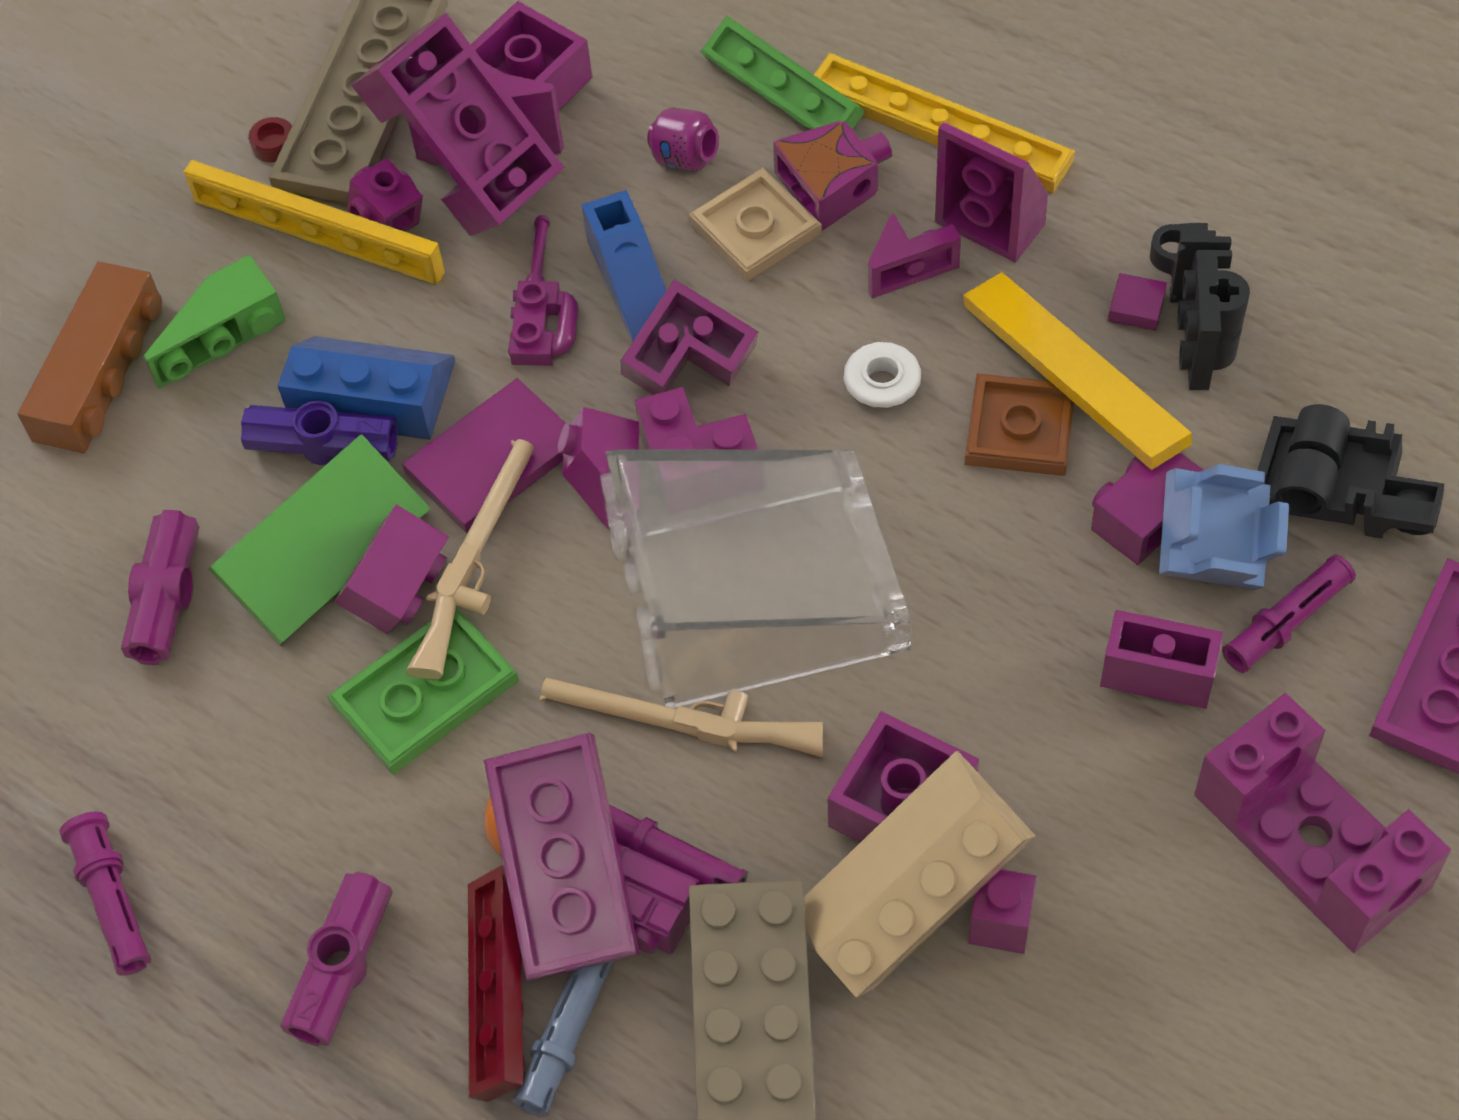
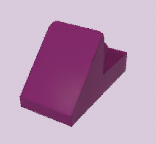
(907, 261)

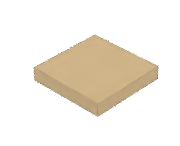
(755, 224)

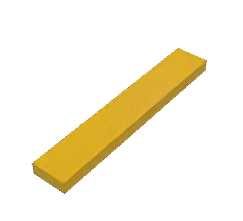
(922, 113)
(315, 222)
(1078, 371)

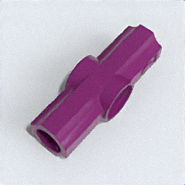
(160, 587)
(326, 988)

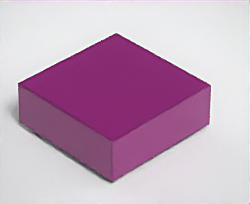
(1137, 301)

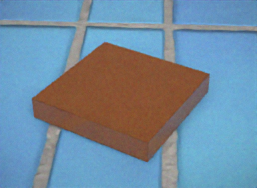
(1019, 425)

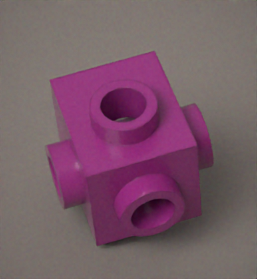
(385, 196)

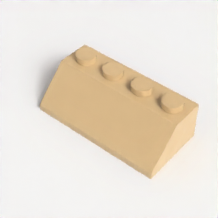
(911, 874)

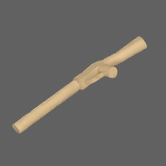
(452, 588)
(708, 727)

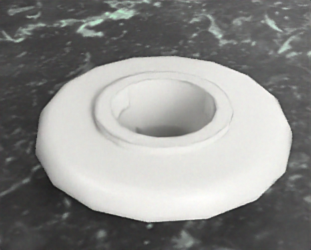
(882, 357)

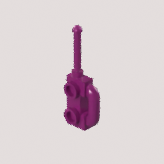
(535, 301)

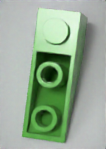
(218, 317)

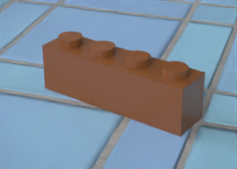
(91, 357)

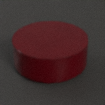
(268, 138)

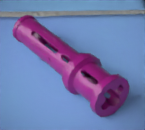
(100, 872)

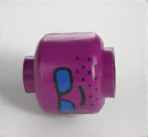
(683, 139)

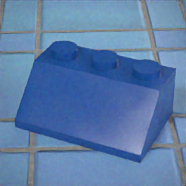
(369, 381)

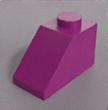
(584, 453)

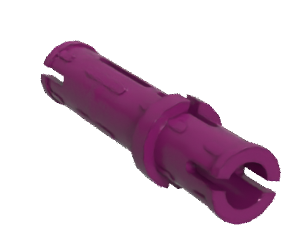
(1258, 641)
(658, 845)

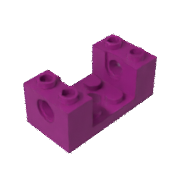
(430, 84)
(1270, 786)

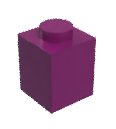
(1003, 911)

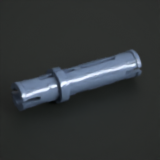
(555, 1051)

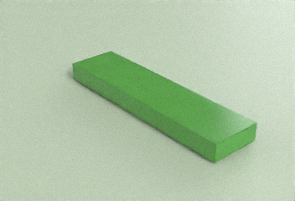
(778, 77)

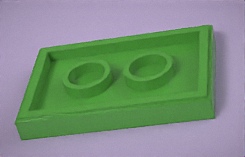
(409, 714)

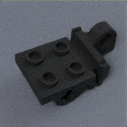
(1208, 299)
(1346, 471)

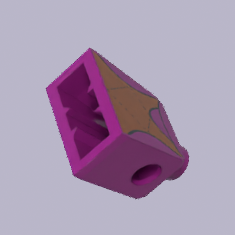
(830, 169)

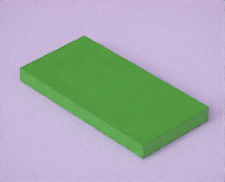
(314, 539)

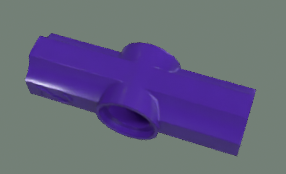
(298, 429)

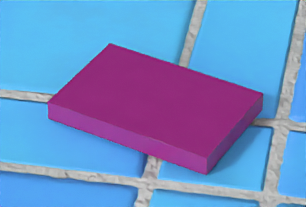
(467, 457)

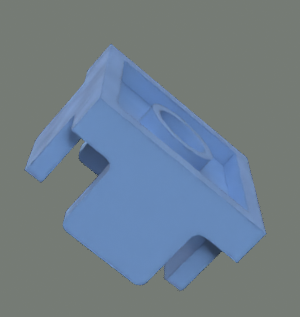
(1221, 526)

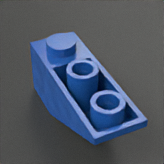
(624, 258)

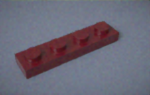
(493, 989)

